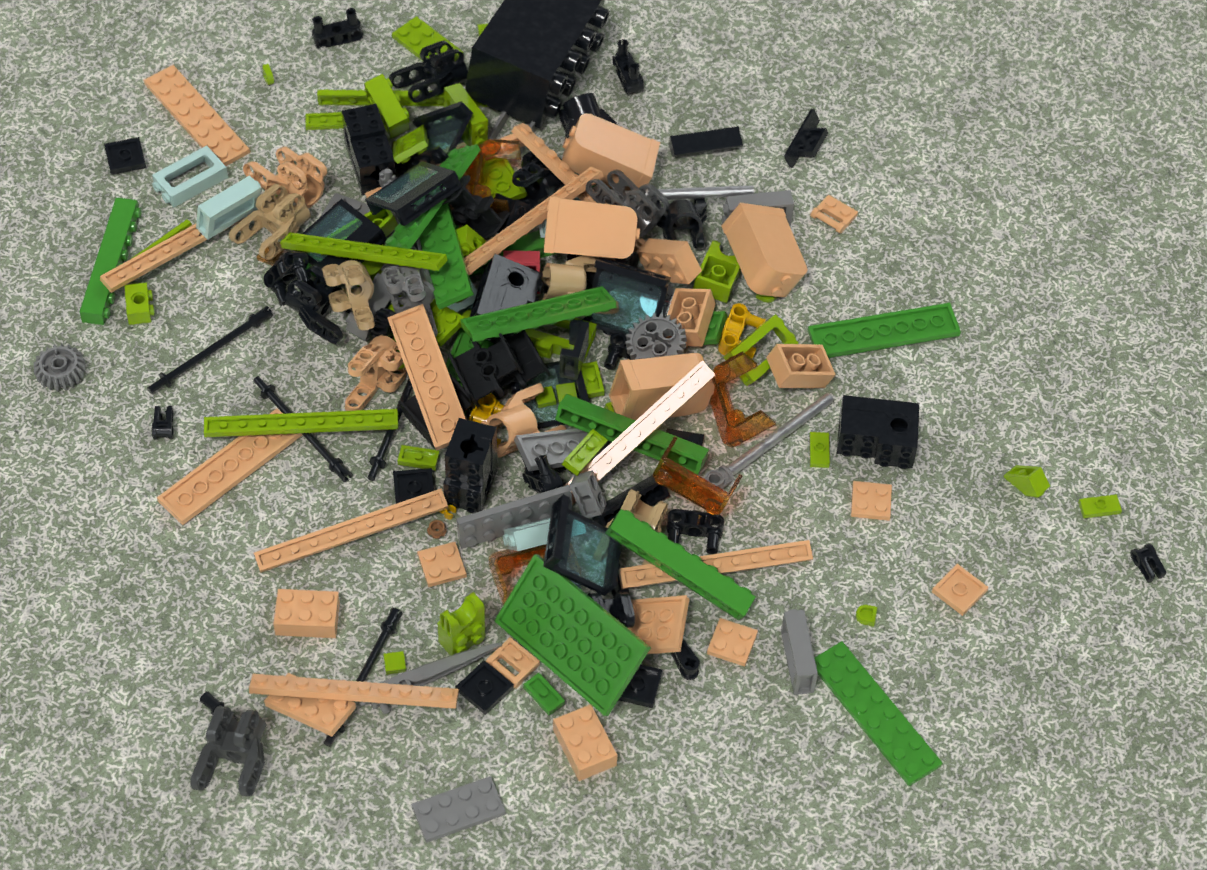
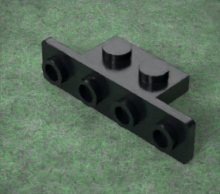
(807, 140)

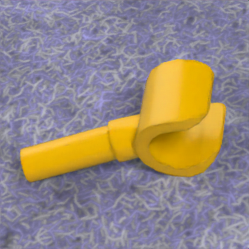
(447, 515)

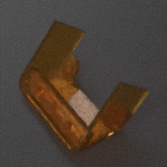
(491, 148)
(732, 423)
(691, 485)
(505, 561)

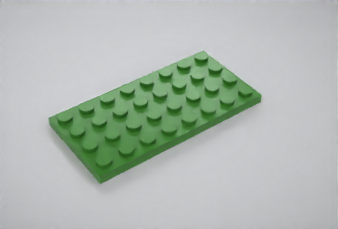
(572, 635)

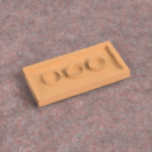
(319, 714)

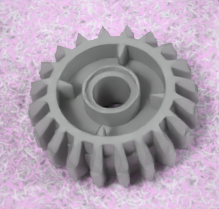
(59, 367)

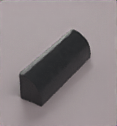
(705, 141)
(650, 492)

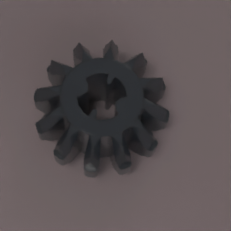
(382, 324)

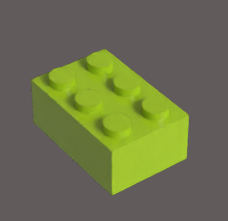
(394, 117)

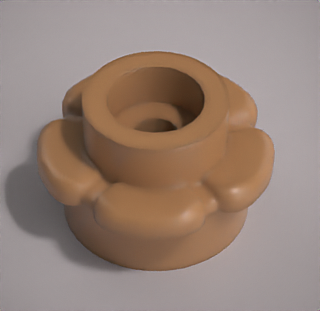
(436, 524)

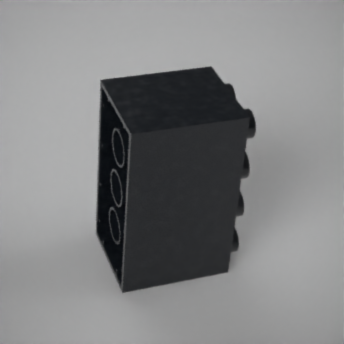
(532, 55)

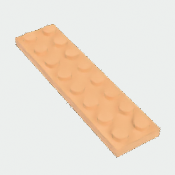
(196, 115)
(427, 373)
(222, 473)

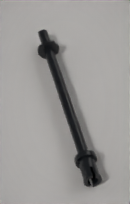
(253, 321)
(377, 461)
(335, 464)
(388, 627)

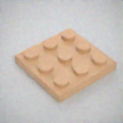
(661, 622)

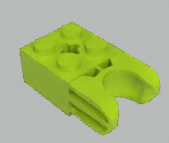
(718, 273)
(462, 627)

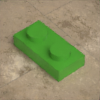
(715, 328)
(544, 694)

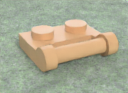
(836, 210)
(516, 657)

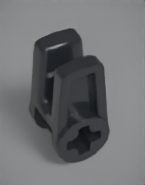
(165, 427)
(1148, 562)
(686, 662)

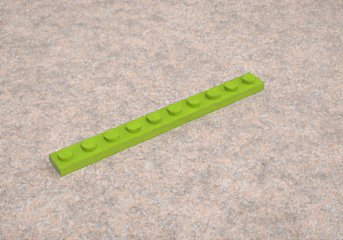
(359, 97)
(364, 251)
(300, 423)

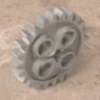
(655, 340)

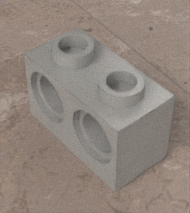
(588, 494)

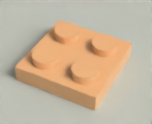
(871, 500)
(441, 564)
(959, 589)
(732, 642)

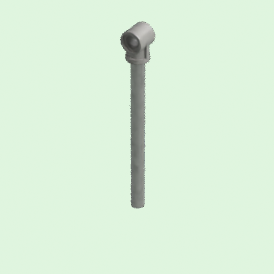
(691, 193)
(725, 475)

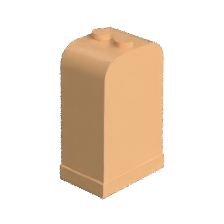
(609, 148)
(590, 229)
(765, 249)
(644, 381)

